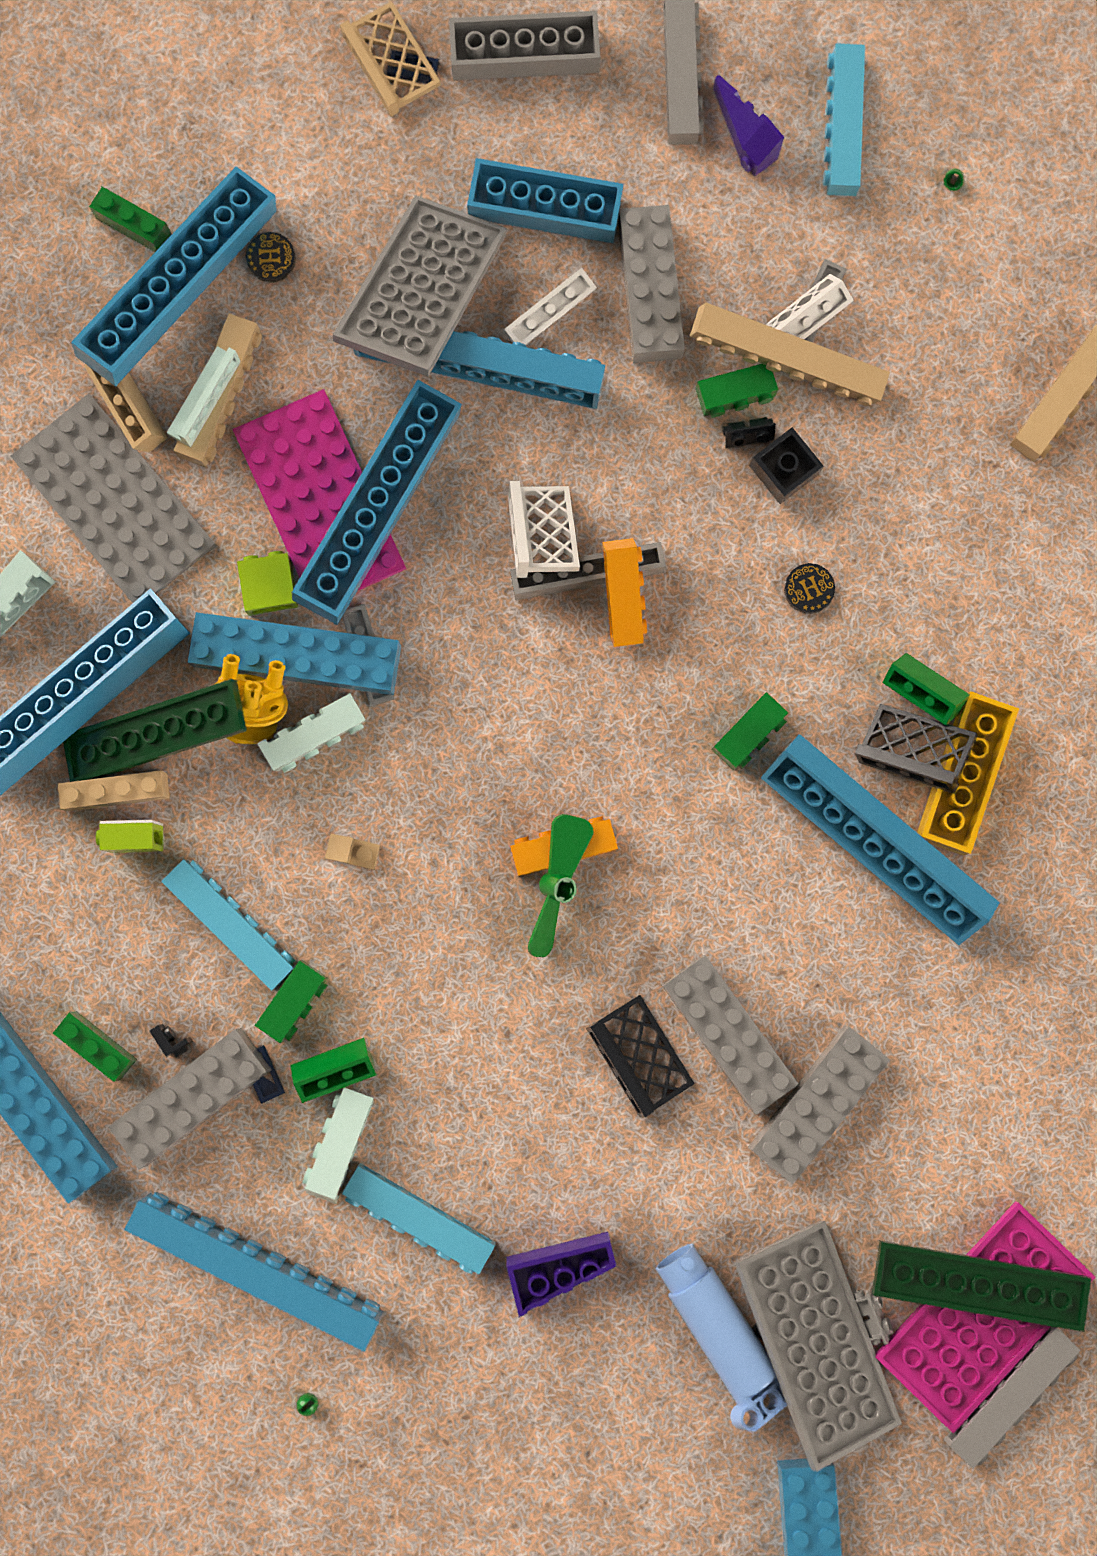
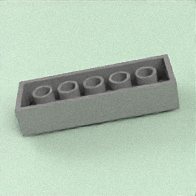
(524, 45)
(651, 284)
(729, 1034)
(189, 1098)
(819, 1103)

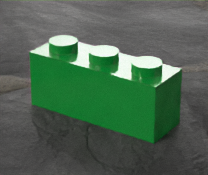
(129, 219)
(736, 390)
(925, 688)
(750, 732)
(292, 1002)
(94, 1046)
(333, 1070)

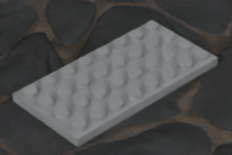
(420, 285)
(113, 500)
(818, 1344)

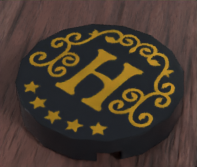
(270, 257)
(809, 588)

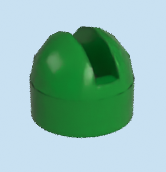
(958, 182)
(303, 1400)

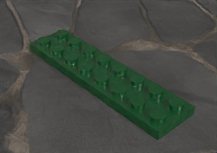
(155, 732)
(981, 1286)

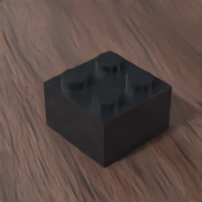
(786, 465)

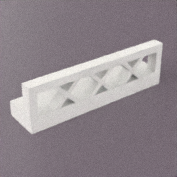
(550, 308)
(813, 308)

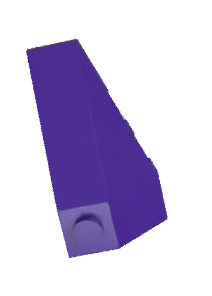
(753, 136)

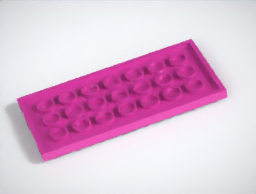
(306, 477)
(961, 1356)

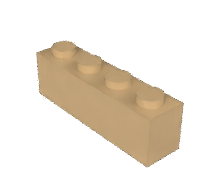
(130, 412)
(113, 791)

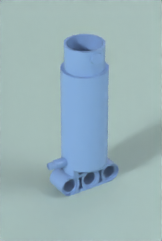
(723, 1336)

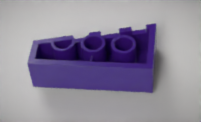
(556, 1269)

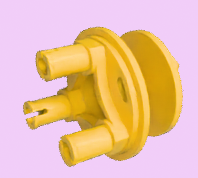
(260, 698)

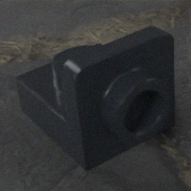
(165, 1039)

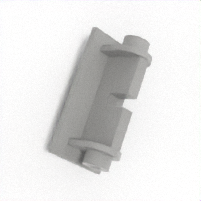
(877, 1325)

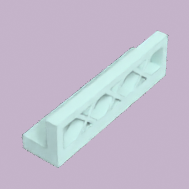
(204, 396)

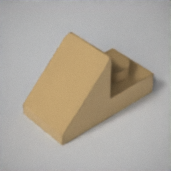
(352, 851)

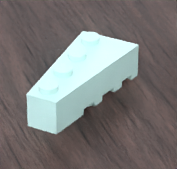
(20, 588)
(312, 734)
(338, 1145)

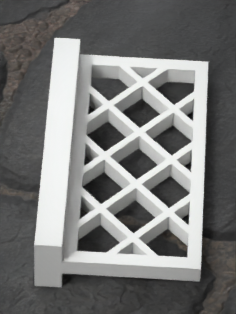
(521, 535)

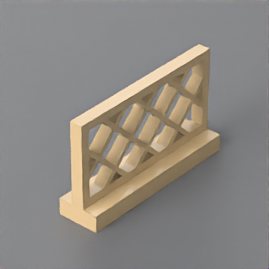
(370, 65)

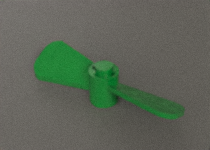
(567, 845)

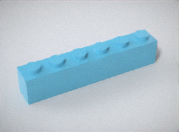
(845, 119)
(229, 924)
(419, 1219)

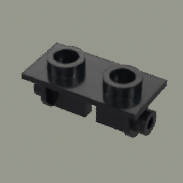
(738, 435)

